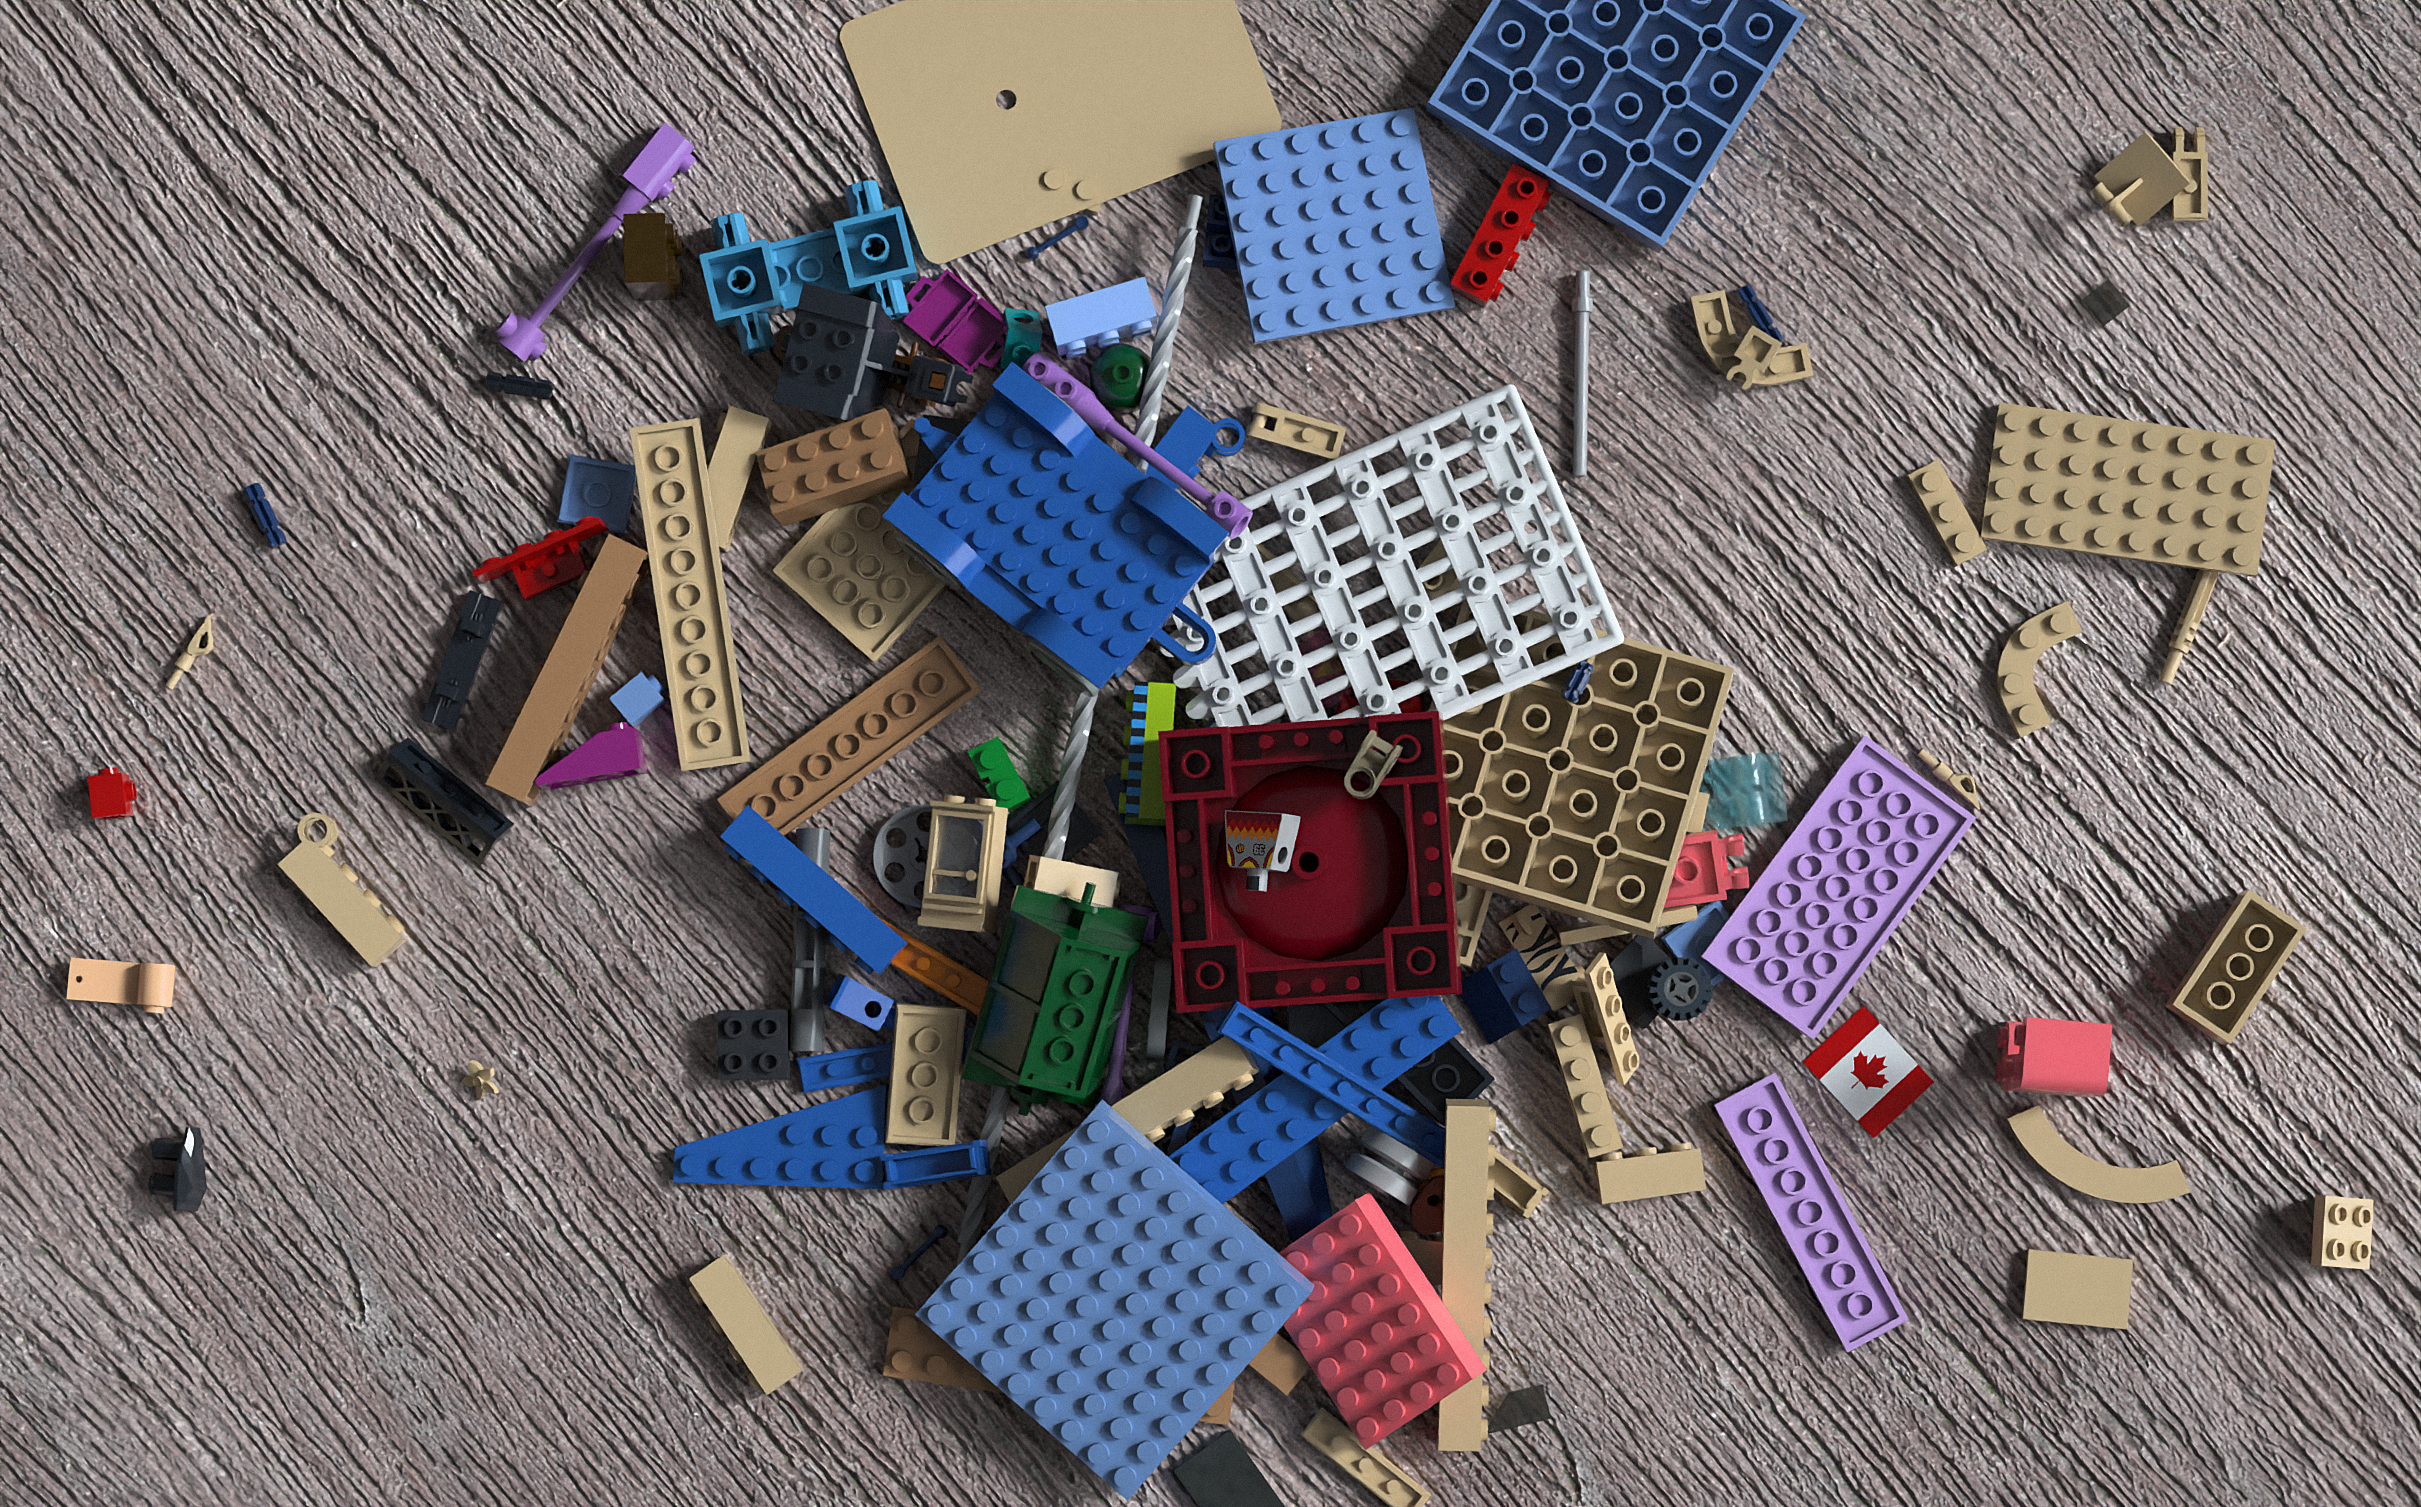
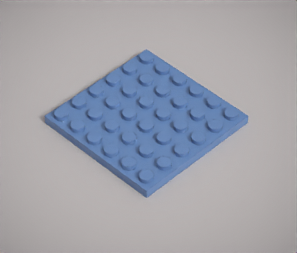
(1333, 225)

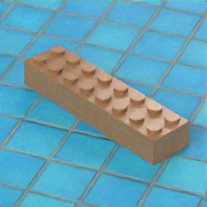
(569, 669)

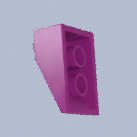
(602, 758)

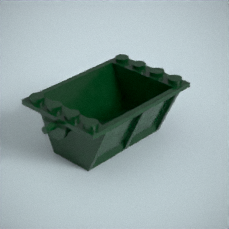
(1054, 997)

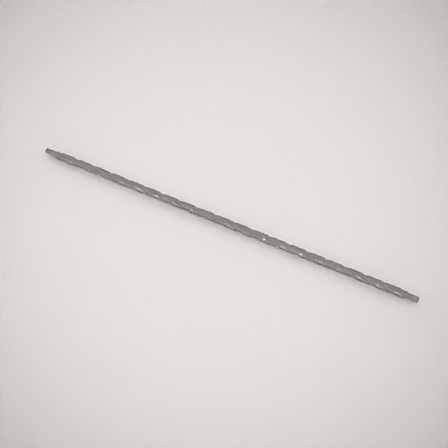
(1084, 705)

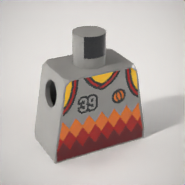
(1260, 844)

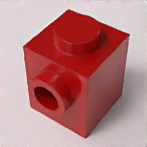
(111, 794)

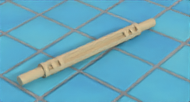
(2188, 622)

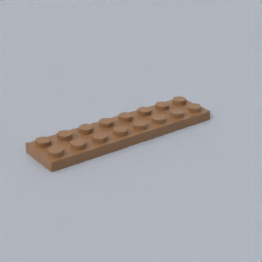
(855, 739)

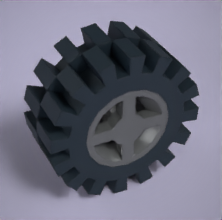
(1690, 983)

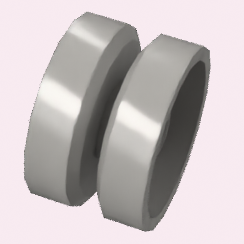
(1388, 1166)

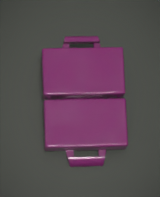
(946, 312)

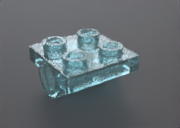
(1748, 790)

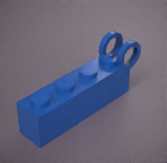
(1192, 439)

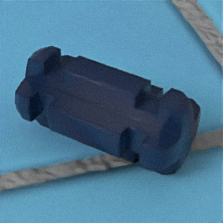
(1577, 681)

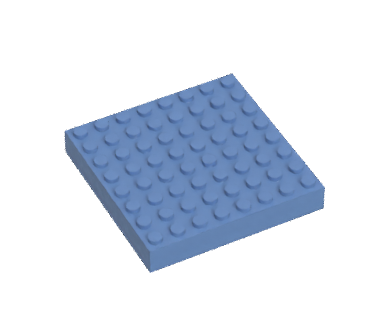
(1615, 95)
(1115, 1300)

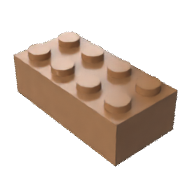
(834, 467)

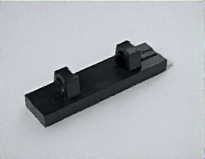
(462, 660)

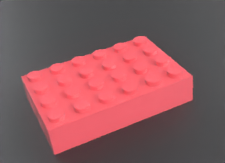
(1374, 1323)

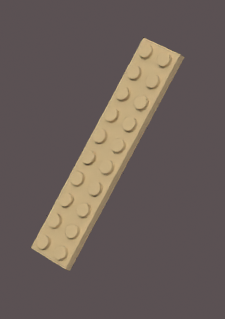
(690, 594)

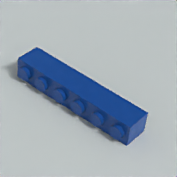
(814, 890)

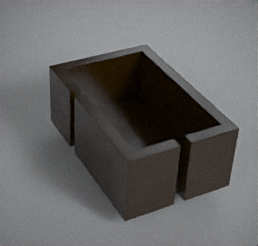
(651, 257)

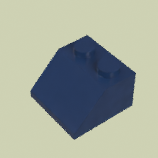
(1503, 996)

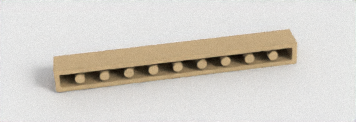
(1465, 1260)

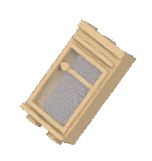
(964, 864)

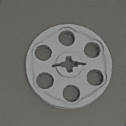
(905, 855)

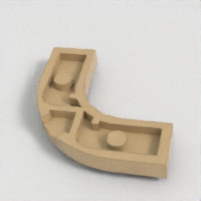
(1721, 342)
(2018, 661)

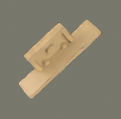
(1605, 1017)

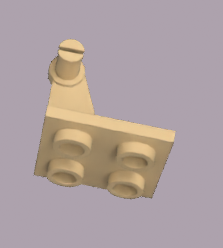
(2139, 182)

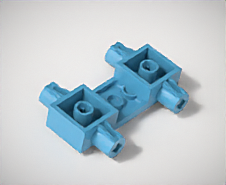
(826, 259)

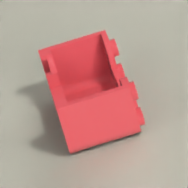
(2054, 1057)

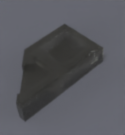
(1520, 1408)

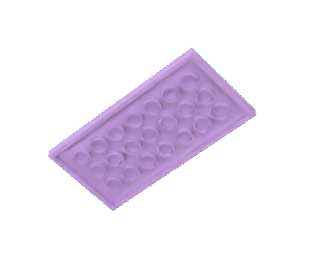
(1838, 887)

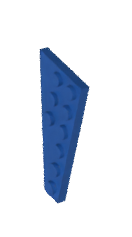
(813, 1147)

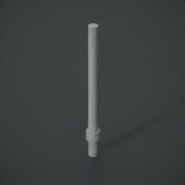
(1582, 307)

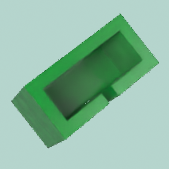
(995, 765)

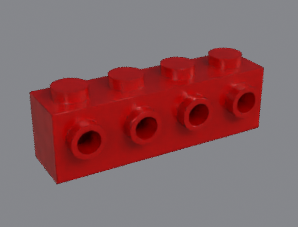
(1499, 236)

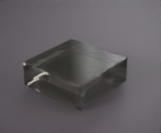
(2104, 303)

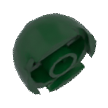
(1120, 377)

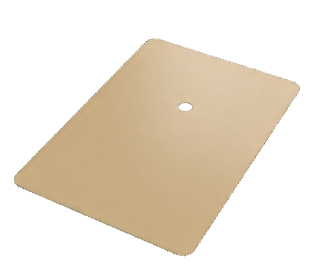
(1098, 90)

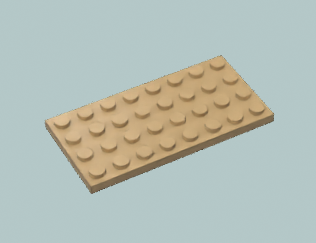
(2127, 489)

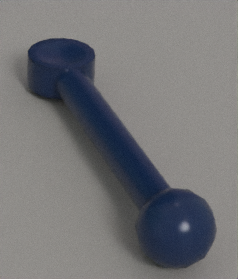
(1081, 223)
(898, 1272)

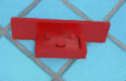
(547, 563)

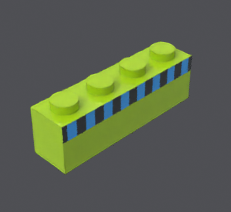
(1152, 711)

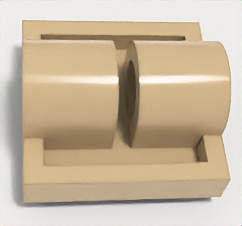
(2342, 1232)

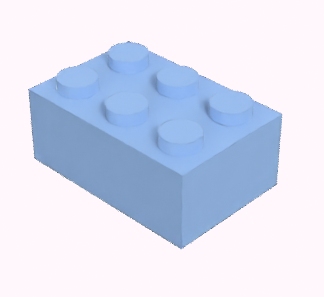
(1102, 318)

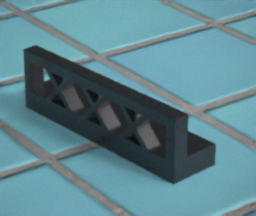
(446, 795)

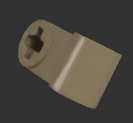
(1372, 764)

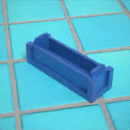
(936, 1164)

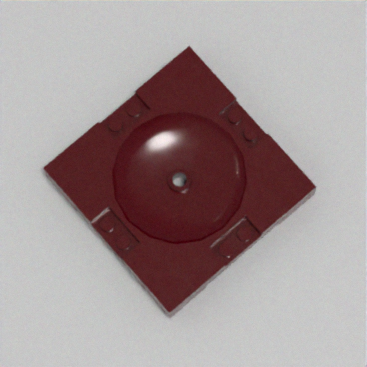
(1374, 910)

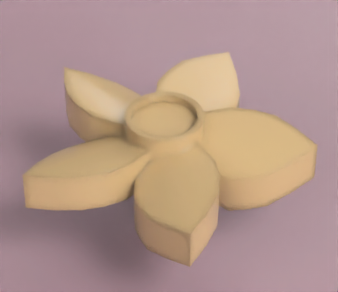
(480, 1078)

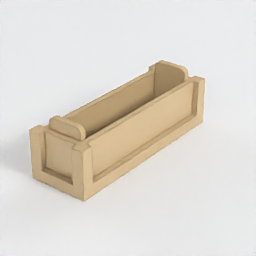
(1515, 1186)

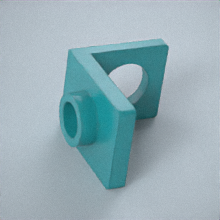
(1021, 339)

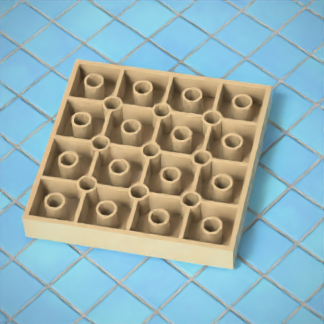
(1584, 796)

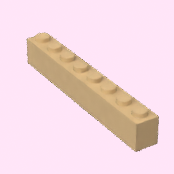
(1159, 1103)

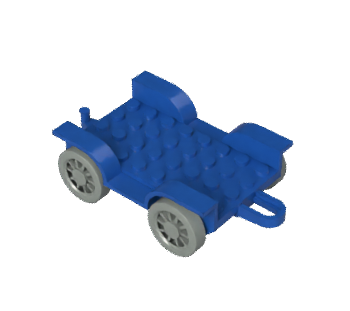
(1058, 534)

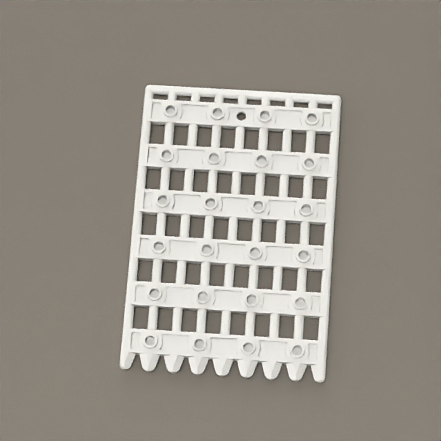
(1365, 672)

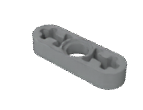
(1159, 1008)

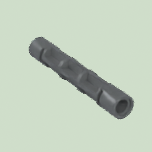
(808, 960)

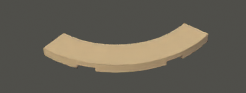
(2089, 1175)

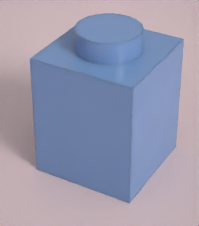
(639, 698)

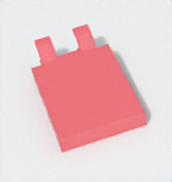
(1703, 869)

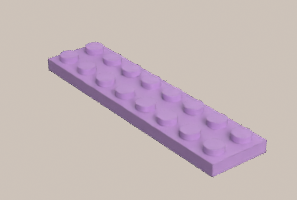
(1810, 1212)

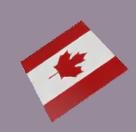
(1868, 1072)

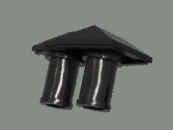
(189, 1180)

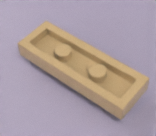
(1946, 512)

